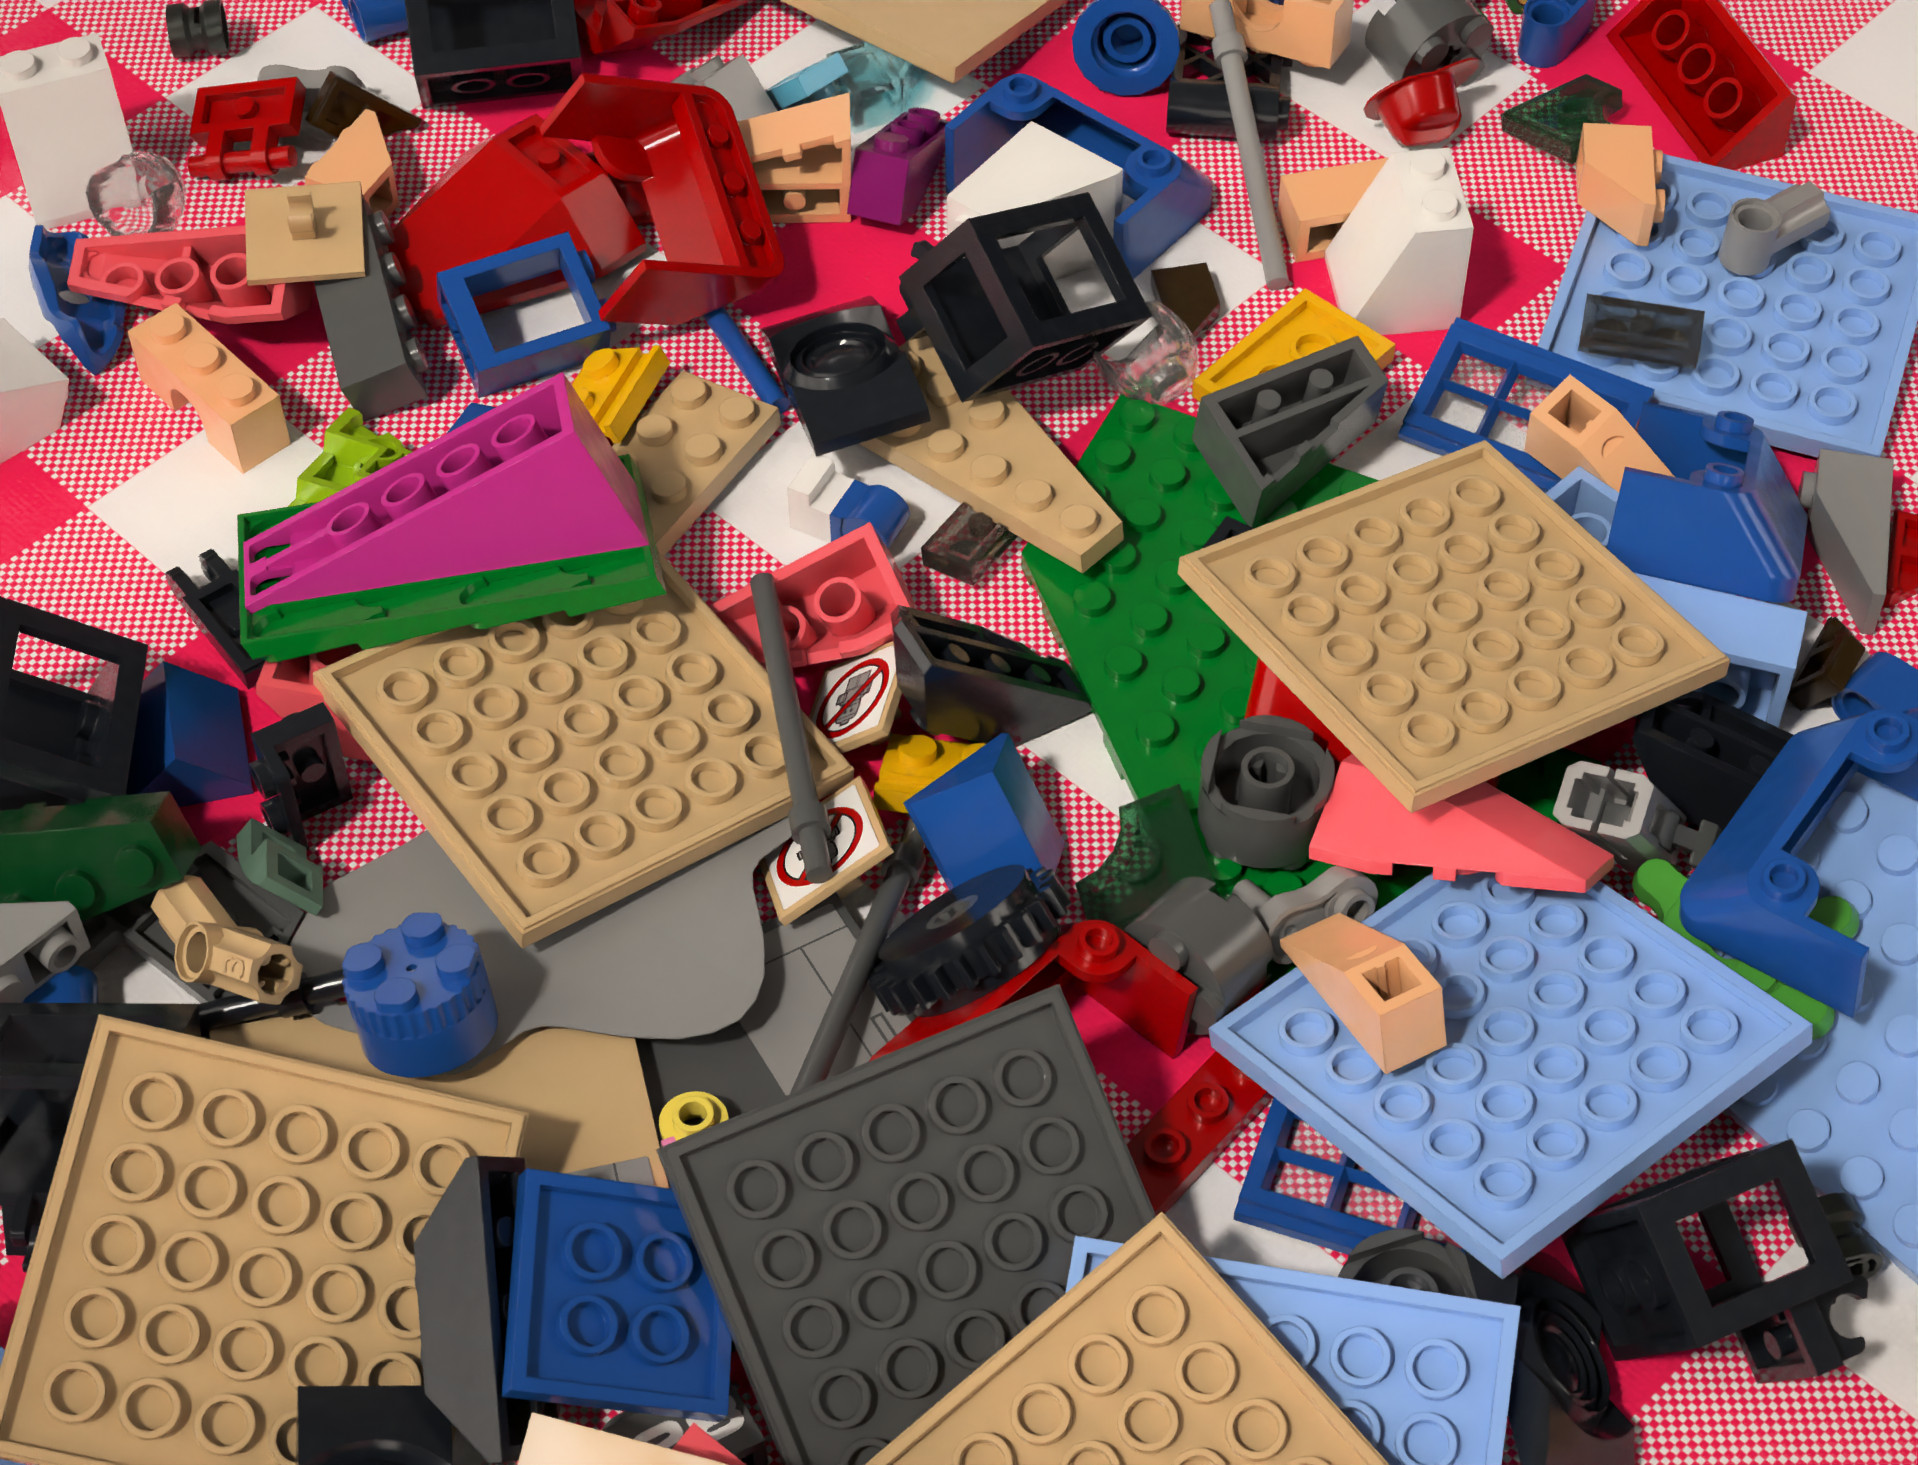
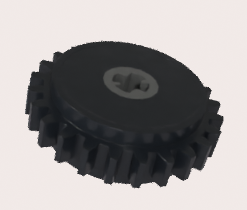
(969, 941)

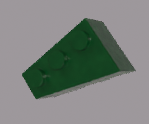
(94, 851)

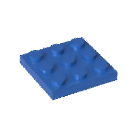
(611, 1302)

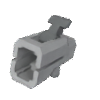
(1628, 817)

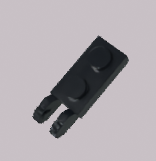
(217, 612)

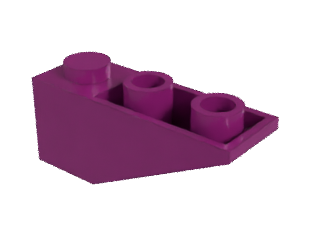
(897, 167)

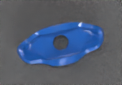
(90, 328)

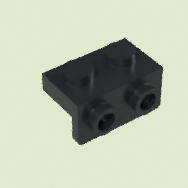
(299, 770)

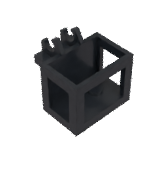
(492, 49)
(999, 309)
(58, 739)
(39, 1078)
(1655, 1301)

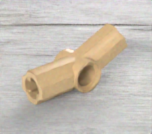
(218, 951)

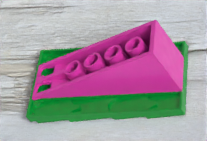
(469, 530)

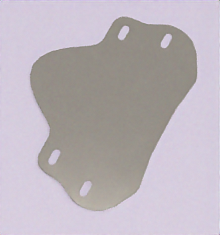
(648, 966)

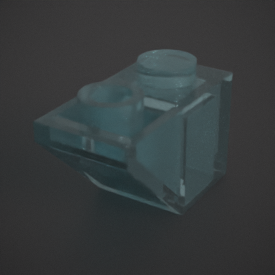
(878, 85)

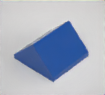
(189, 739)
(985, 816)

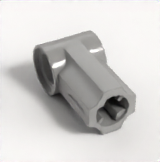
(1764, 227)

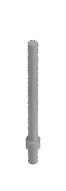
(1230, 56)

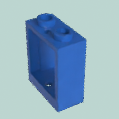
(537, 358)

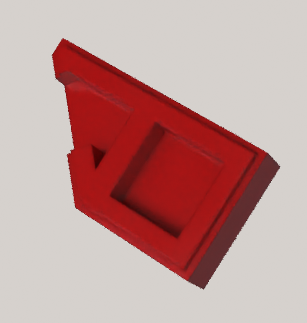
(1902, 558)

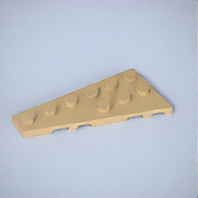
(1001, 466)

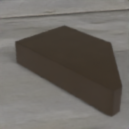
(343, 102)
(1188, 293)
(1826, 665)

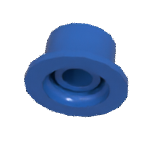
(1126, 45)

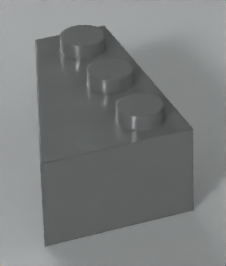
(1287, 424)

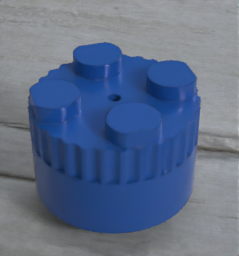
(420, 997)

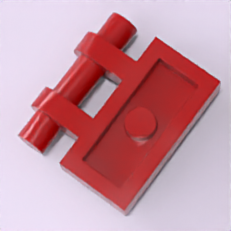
(243, 113)

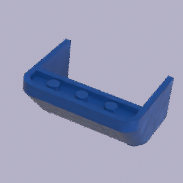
(1166, 188)
(1724, 516)
(1753, 890)

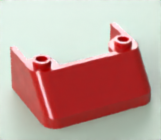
(697, 186)
(1103, 965)

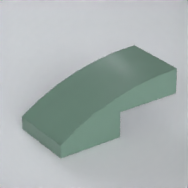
(280, 866)

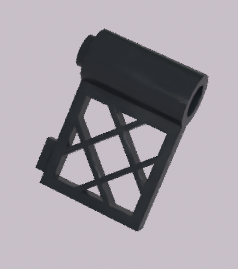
(1204, 106)

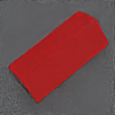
(1708, 80)

